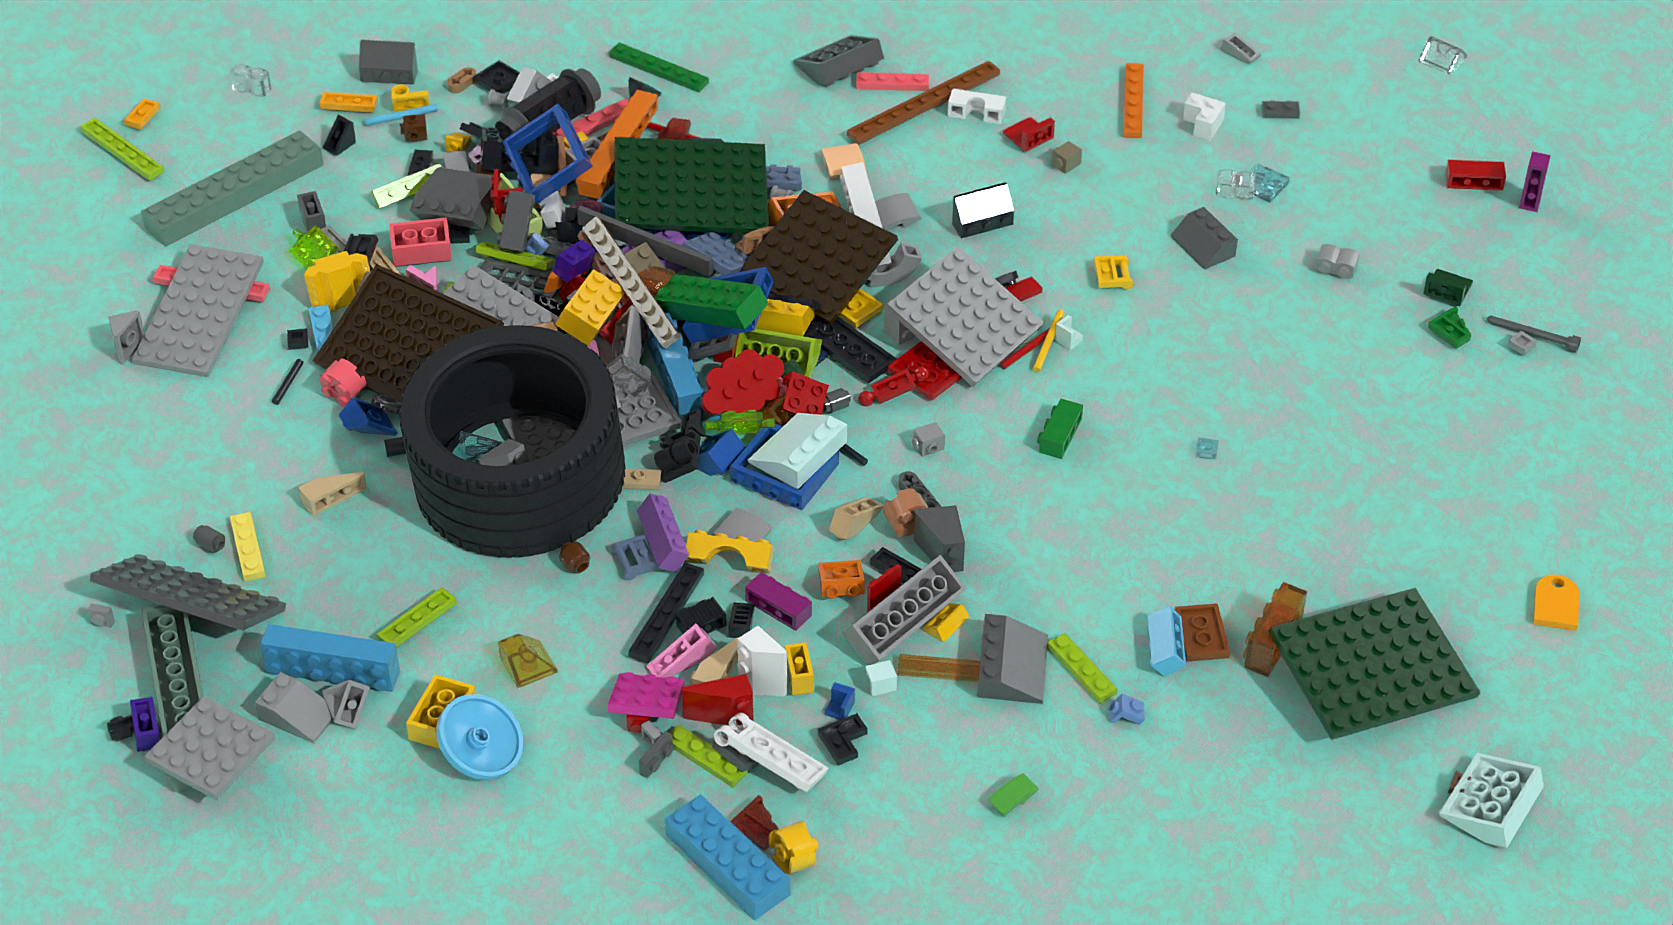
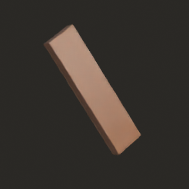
(561, 162)

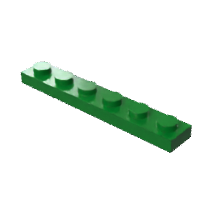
(659, 67)

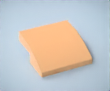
(841, 156)

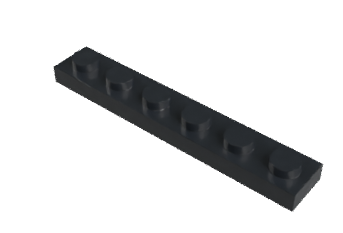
(665, 612)

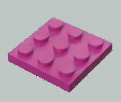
(646, 695)

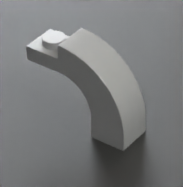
(902, 265)

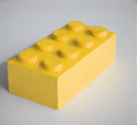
(590, 307)

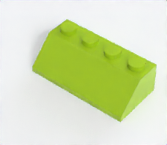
(783, 345)

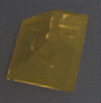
(525, 659)

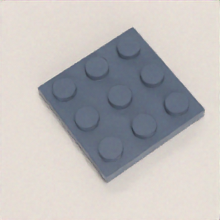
(725, 255)

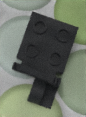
(681, 449)

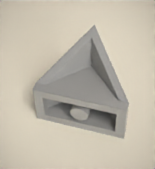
(346, 702)

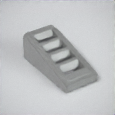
(1237, 46)

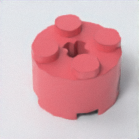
(341, 381)

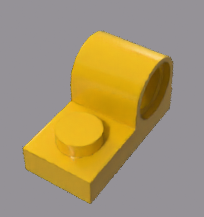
(405, 100)

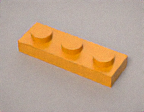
(348, 102)

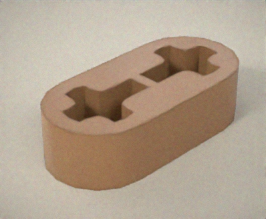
(461, 80)

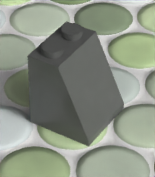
(940, 533)

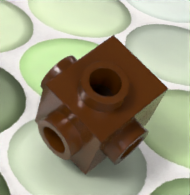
(414, 128)

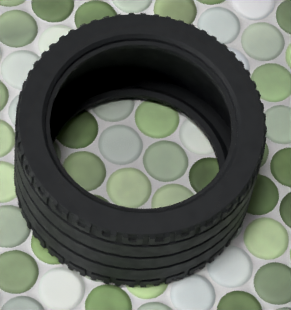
(499, 377)

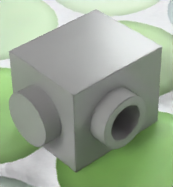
(928, 439)

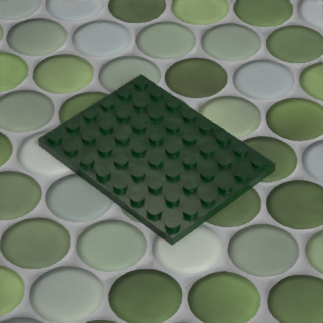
(690, 185)
(1373, 663)

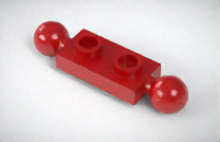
(893, 386)

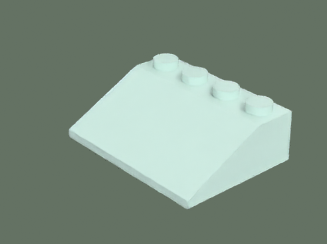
(800, 447)
(1494, 798)

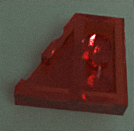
(675, 129)
(755, 823)

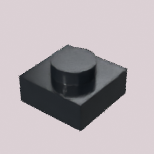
(297, 338)

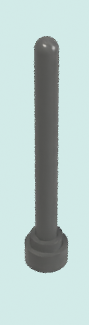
(1571, 342)

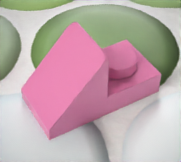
(427, 279)

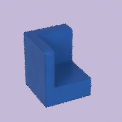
(841, 701)

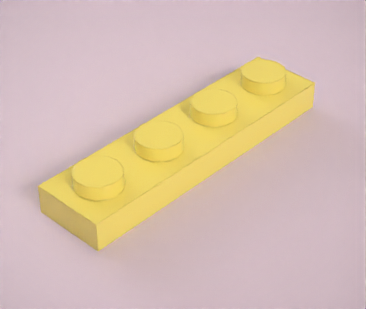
(247, 546)

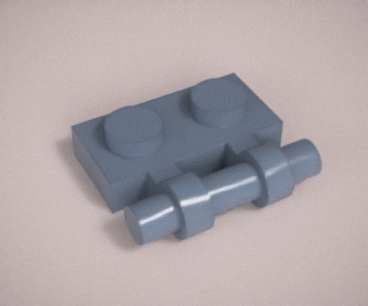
(784, 177)

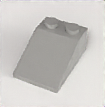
(294, 708)

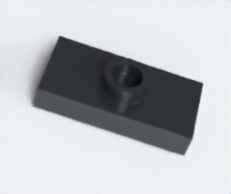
(420, 161)

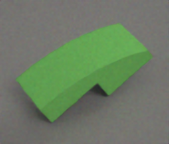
(1013, 793)

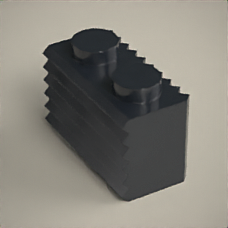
(705, 614)

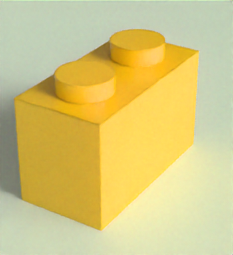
(799, 669)

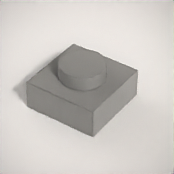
(1522, 343)
(101, 615)
(650, 733)

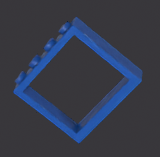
(533, 130)
(700, 331)
(771, 487)

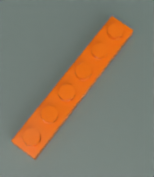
(1133, 100)

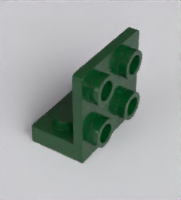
(1447, 286)

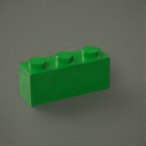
(1060, 428)

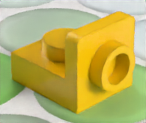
(457, 142)

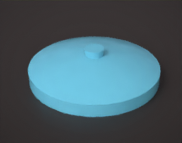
(479, 737)

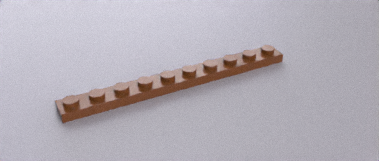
(922, 103)

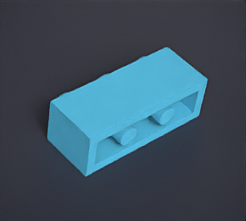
(1166, 641)

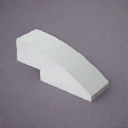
(552, 209)

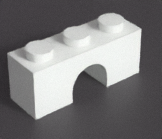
(964, 102)

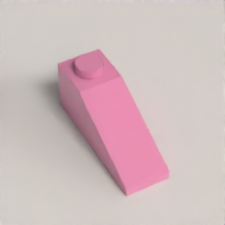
(684, 653)

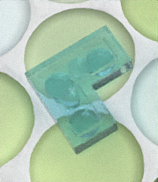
(1270, 182)

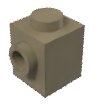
(1067, 157)

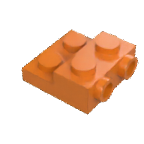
(841, 578)

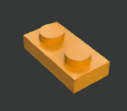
(142, 113)

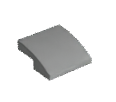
(896, 210)
(744, 524)

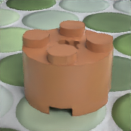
(901, 511)

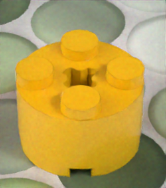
(793, 847)

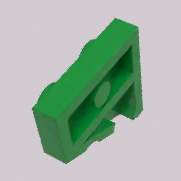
(1451, 328)

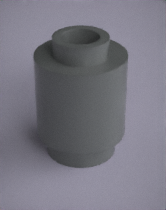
(836, 400)
(209, 538)

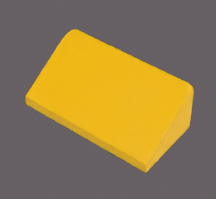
(946, 621)

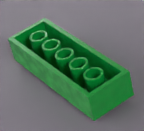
(711, 301)

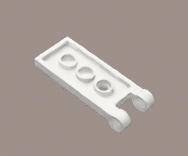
(772, 752)

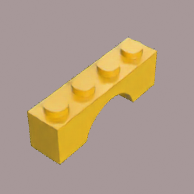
(703, 547)

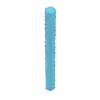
(398, 115)

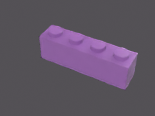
(662, 532)

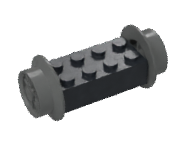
(572, 90)

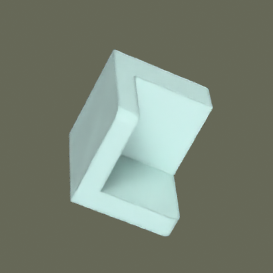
(1066, 335)
(882, 678)

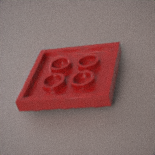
(940, 373)

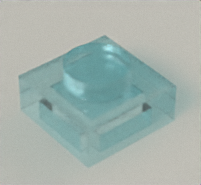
(1207, 448)

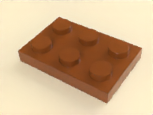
(1203, 632)

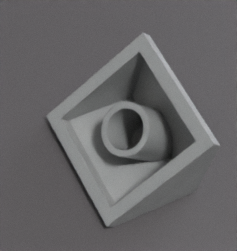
(126, 333)

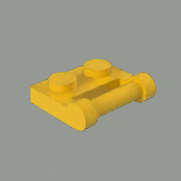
(1107, 273)

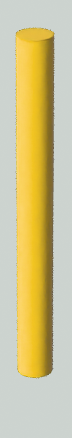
(1048, 341)

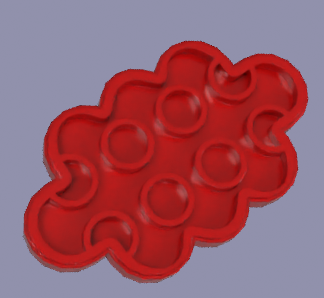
(742, 383)

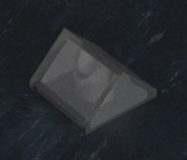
(1441, 55)

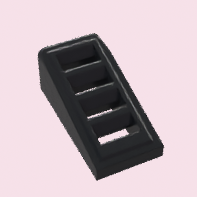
(735, 628)

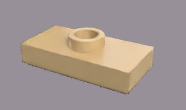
(642, 479)

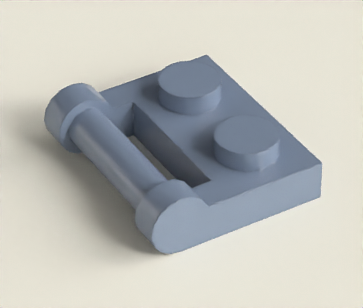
(641, 554)

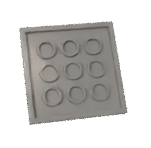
(209, 748)

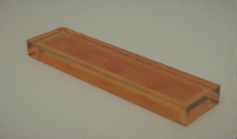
(938, 668)

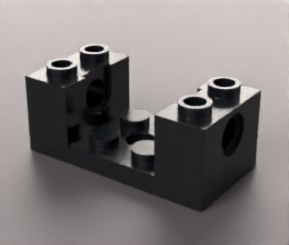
(543, 162)

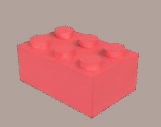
(420, 241)

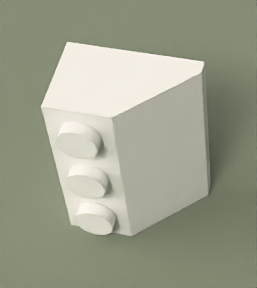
(763, 663)

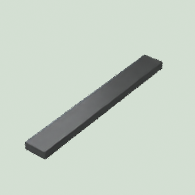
(660, 246)

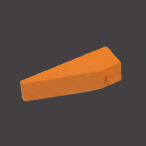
(779, 205)

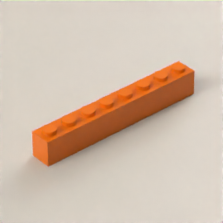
(630, 123)

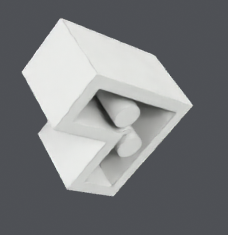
(1205, 114)

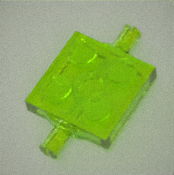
(312, 246)
(745, 422)

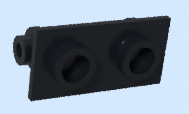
(120, 727)

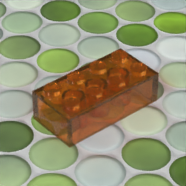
(1286, 606)

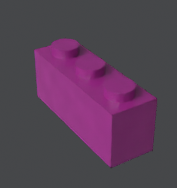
(1534, 181)
(778, 601)

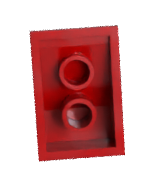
(718, 700)

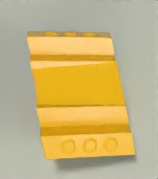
(335, 279)

